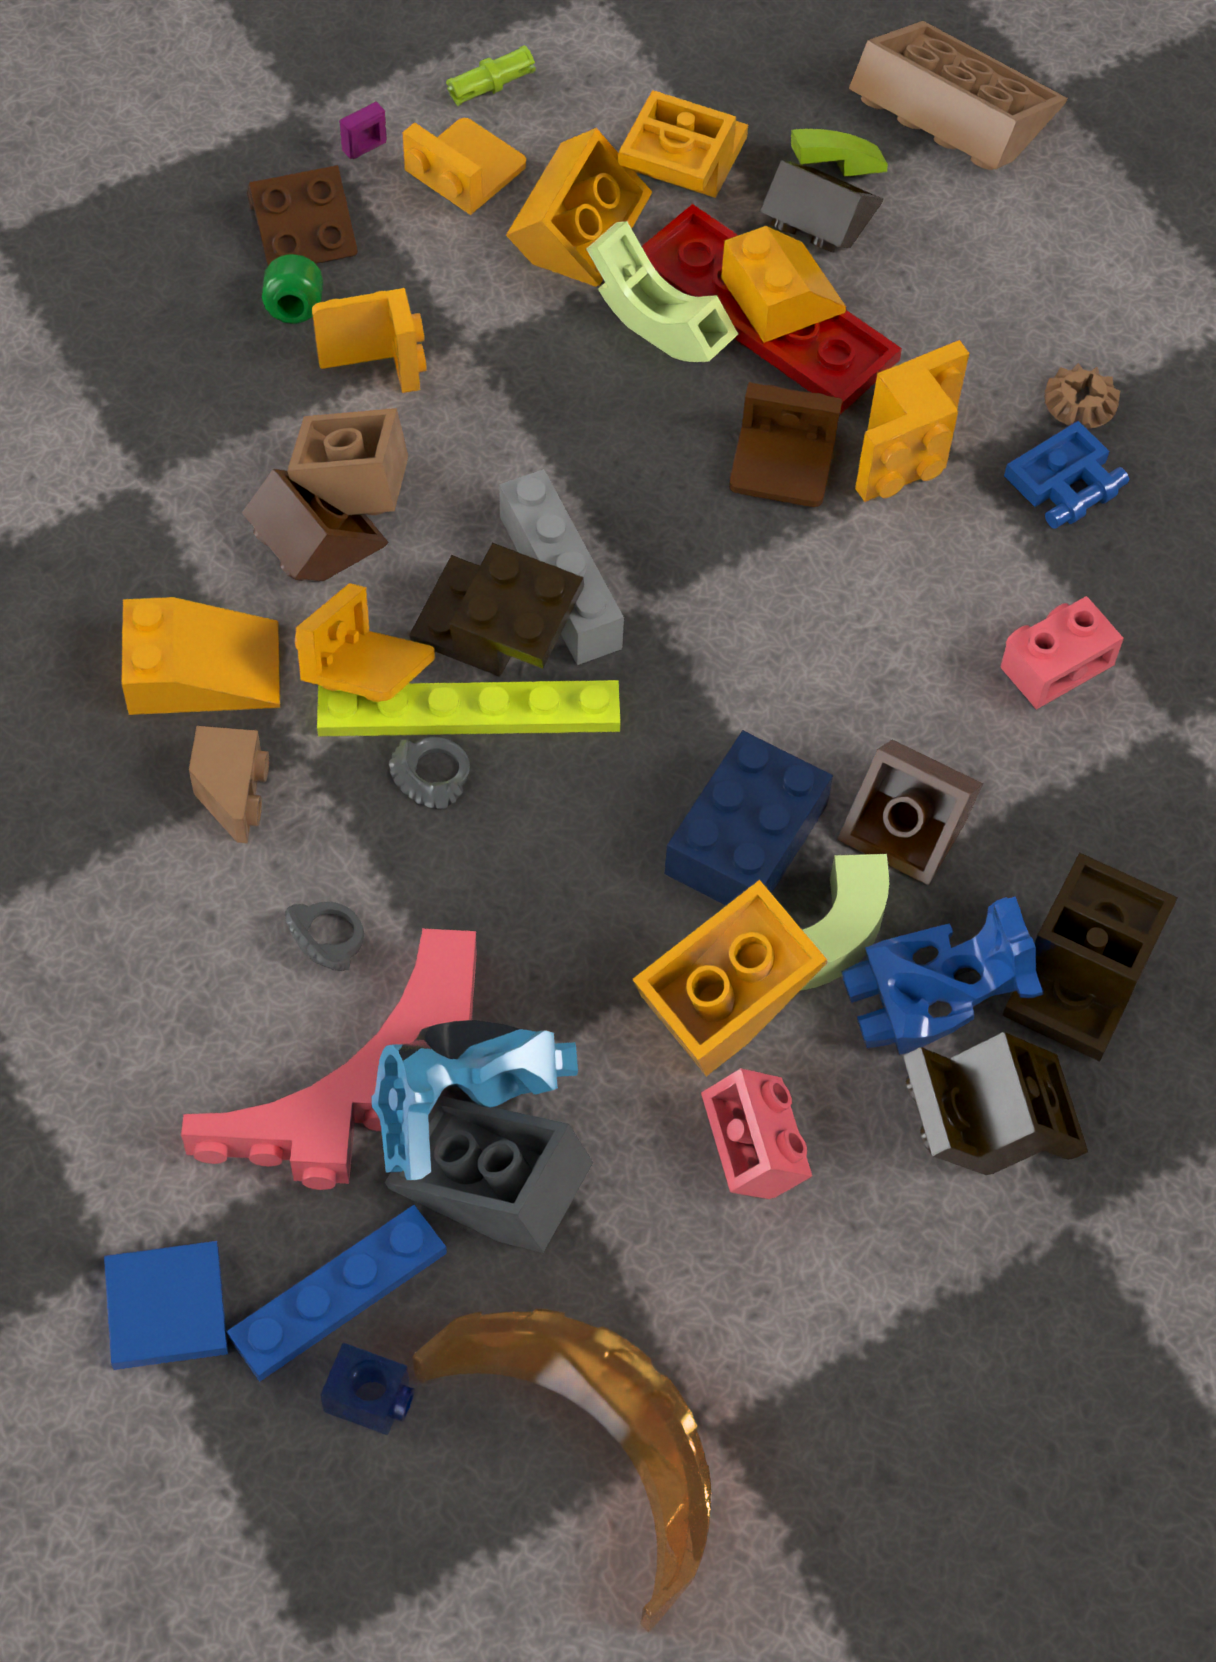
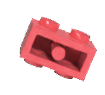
(1060, 651)
(756, 1134)

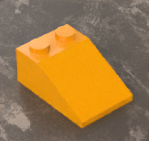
(197, 658)
(730, 977)

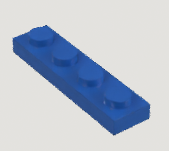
(336, 1292)

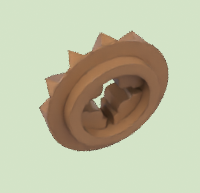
(1096, 407)

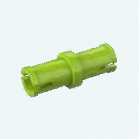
(491, 75)

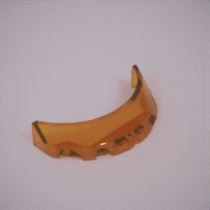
(619, 1390)

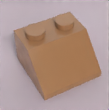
(352, 460)

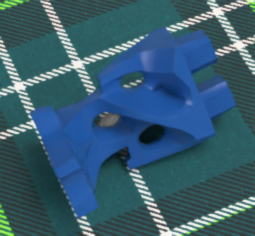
(999, 953)

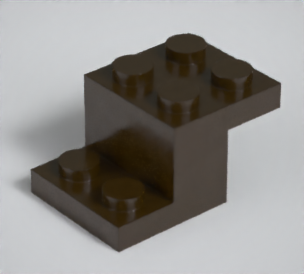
(498, 610)
(1092, 955)
(994, 1104)

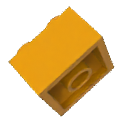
(777, 283)

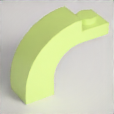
(672, 321)
(858, 903)

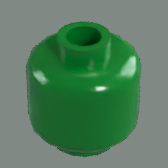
(292, 288)

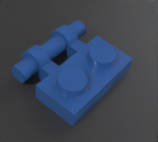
(1057, 464)

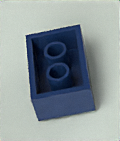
(747, 820)

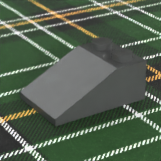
(498, 1172)

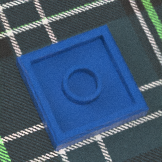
(165, 1305)

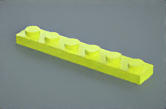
(474, 709)

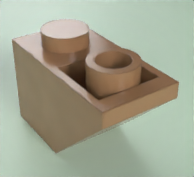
(226, 775)

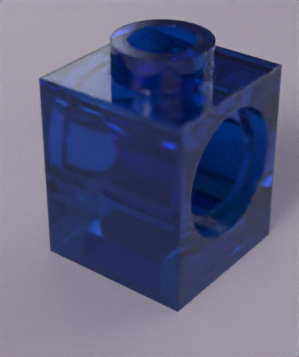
(352, 1370)

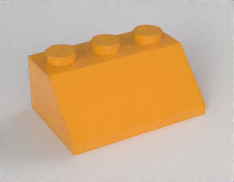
(575, 204)

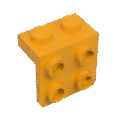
(462, 162)
(370, 330)
(348, 657)

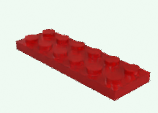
(826, 358)

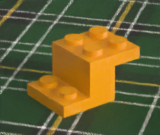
(683, 143)
(911, 421)

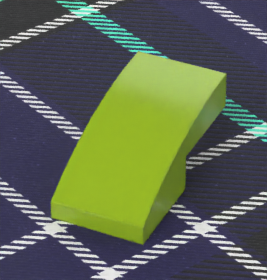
(850, 152)

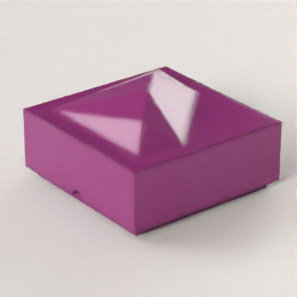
(363, 130)

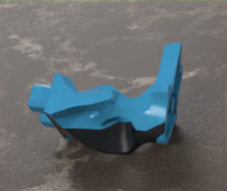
(478, 1056)

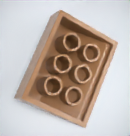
(954, 93)

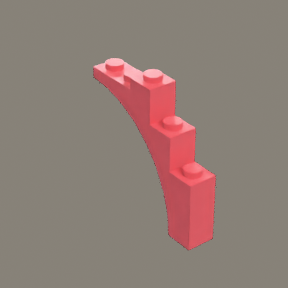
(318, 1122)

